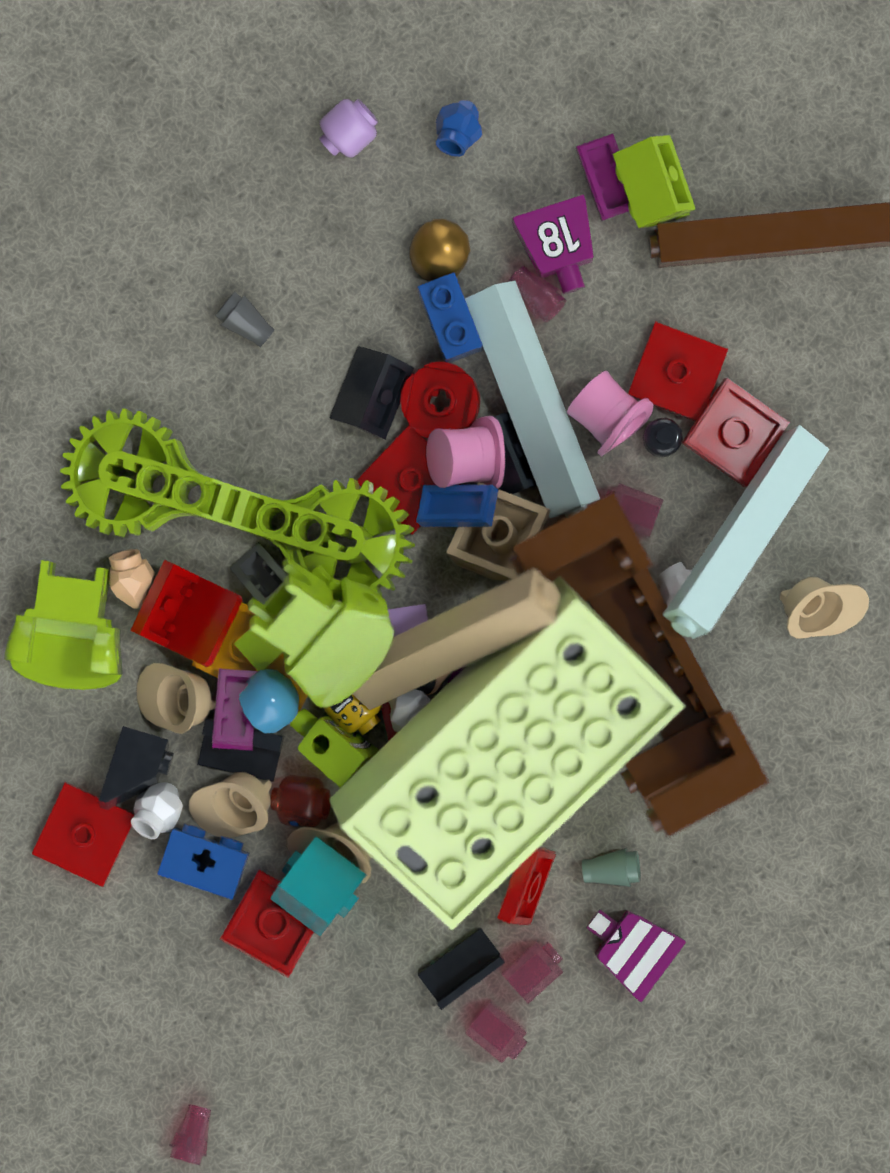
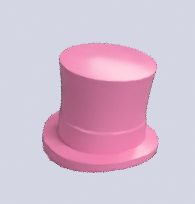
(609, 411)
(467, 454)

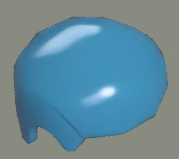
(269, 701)

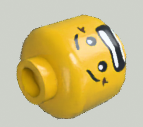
(353, 715)

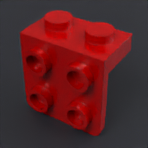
(187, 614)

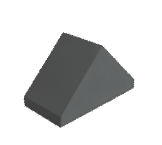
(259, 573)

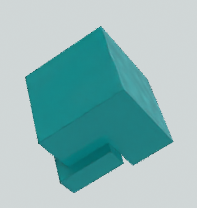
(318, 886)

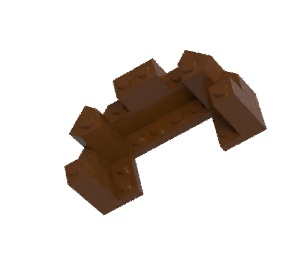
(702, 750)

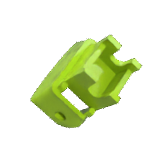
(66, 634)
(325, 643)

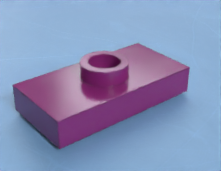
(600, 172)
(231, 726)

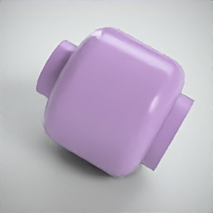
(348, 128)

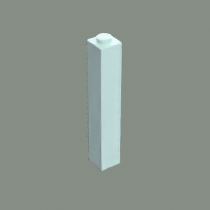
(532, 399)
(745, 533)

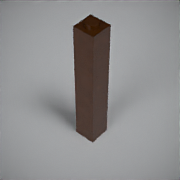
(771, 235)

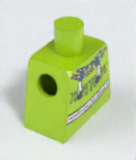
(345, 752)

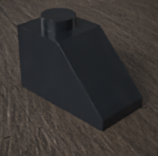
(134, 766)

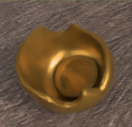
(439, 249)

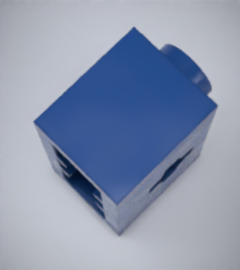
(450, 318)
(180, 865)

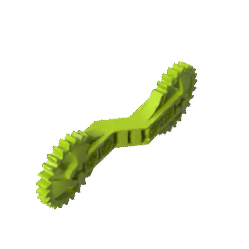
(229, 503)

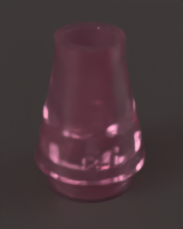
(539, 295)
(192, 1136)

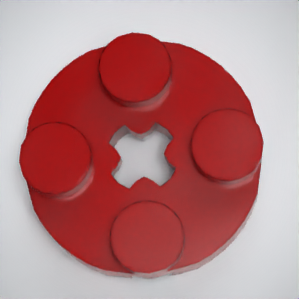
(429, 382)

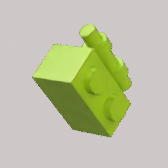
(653, 181)

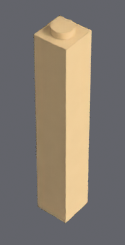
(462, 636)

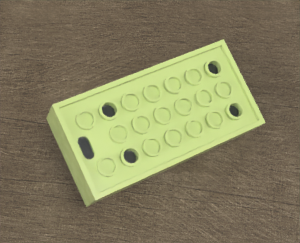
(504, 758)

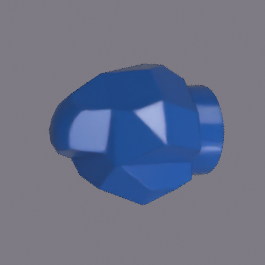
(457, 128)

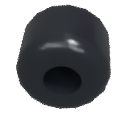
(662, 437)

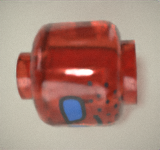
(301, 801)

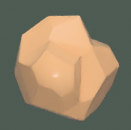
(130, 577)

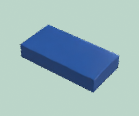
(457, 506)

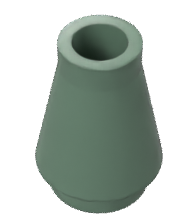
(614, 868)

